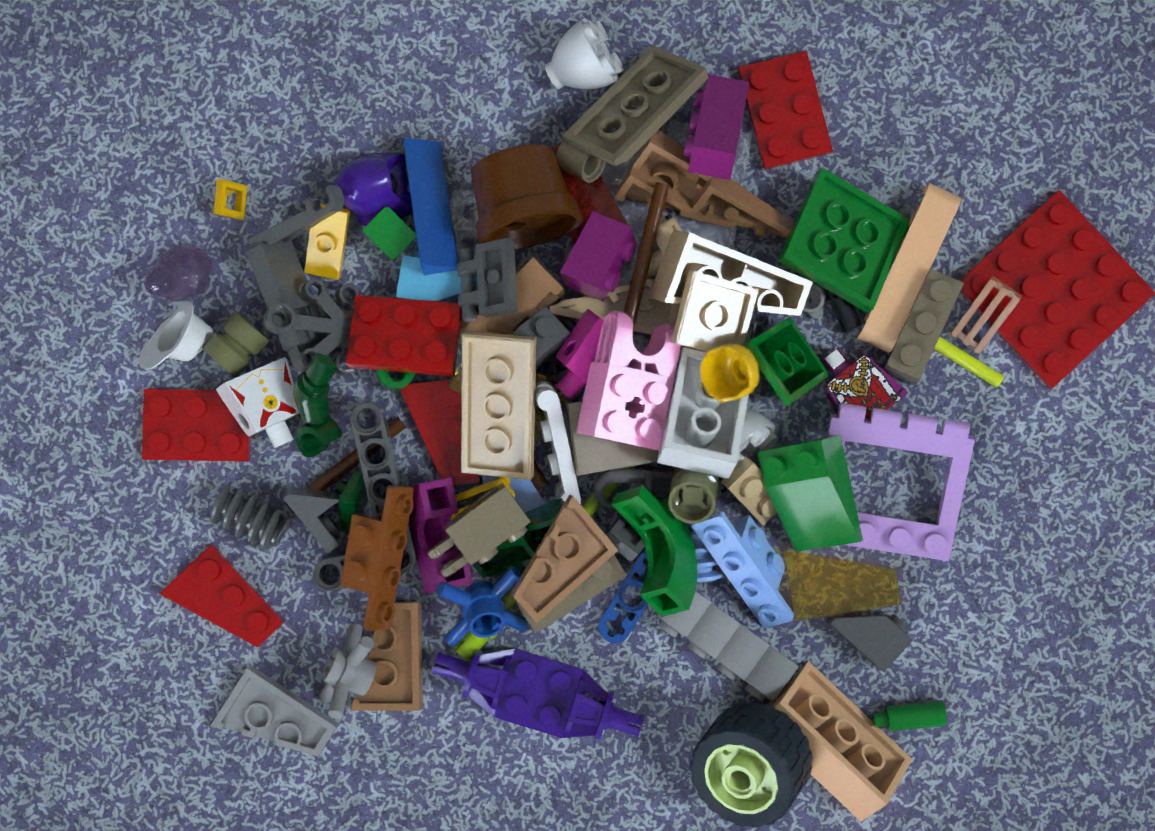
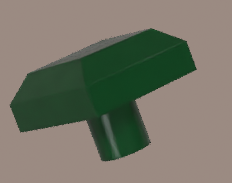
(352, 499)

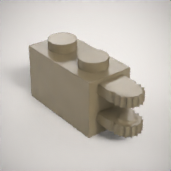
(482, 529)

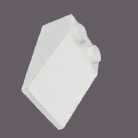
(699, 429)

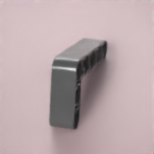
(371, 472)

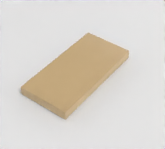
(498, 405)

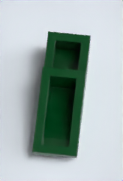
(521, 551)

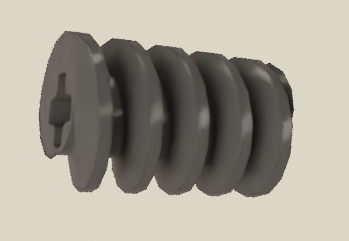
(249, 518)

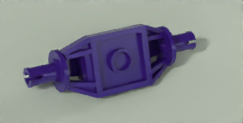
(538, 693)

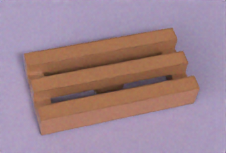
(968, 338)

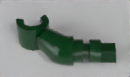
(312, 403)

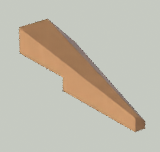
(696, 195)

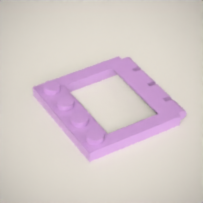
(920, 436)

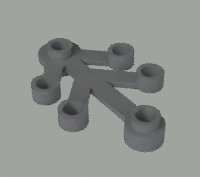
(337, 325)

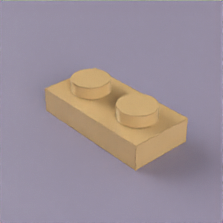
(749, 489)

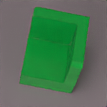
(390, 233)

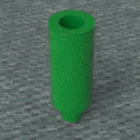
(911, 716)

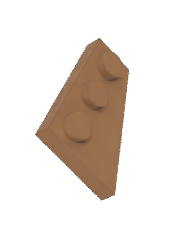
(399, 664)

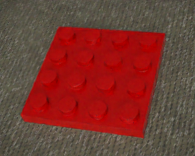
(1070, 287)

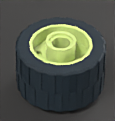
(751, 764)

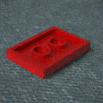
(785, 110)
(404, 335)
(191, 427)

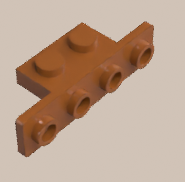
(376, 556)

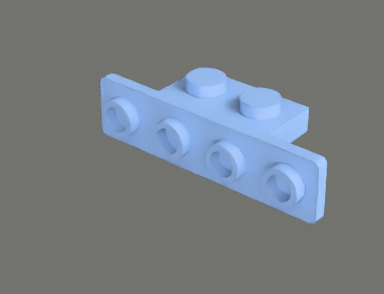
(748, 564)

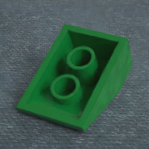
(787, 361)
(812, 492)

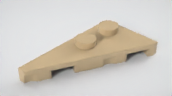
(650, 313)

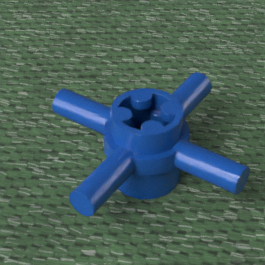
(482, 607)

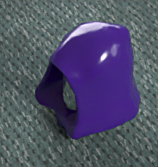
(369, 187)

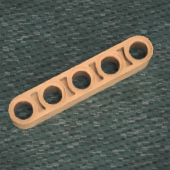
(910, 267)

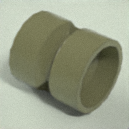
(235, 345)
(692, 495)

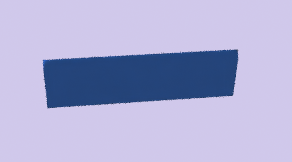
(430, 206)

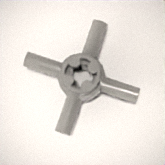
(348, 671)

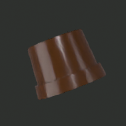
(523, 197)

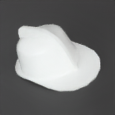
(177, 338)

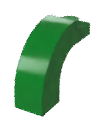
(669, 549)

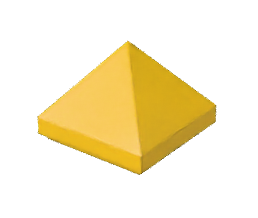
(225, 188)

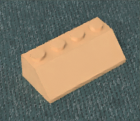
(848, 752)

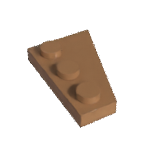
(563, 560)

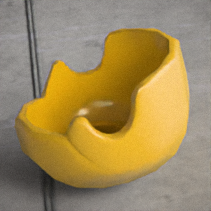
(729, 372)

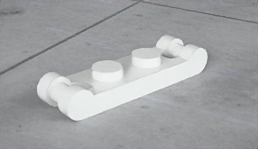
(554, 431)

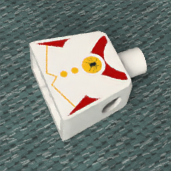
(263, 401)

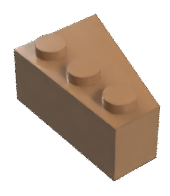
(534, 292)

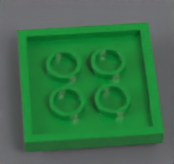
(844, 240)

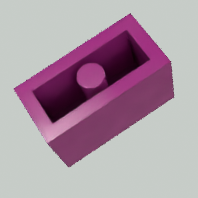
(599, 256)

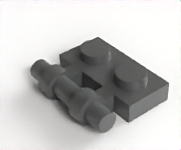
(495, 277)

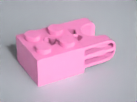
(630, 378)

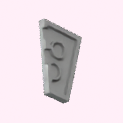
(274, 713)

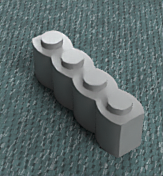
(733, 646)

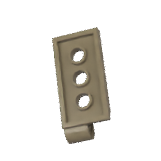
(586, 143)

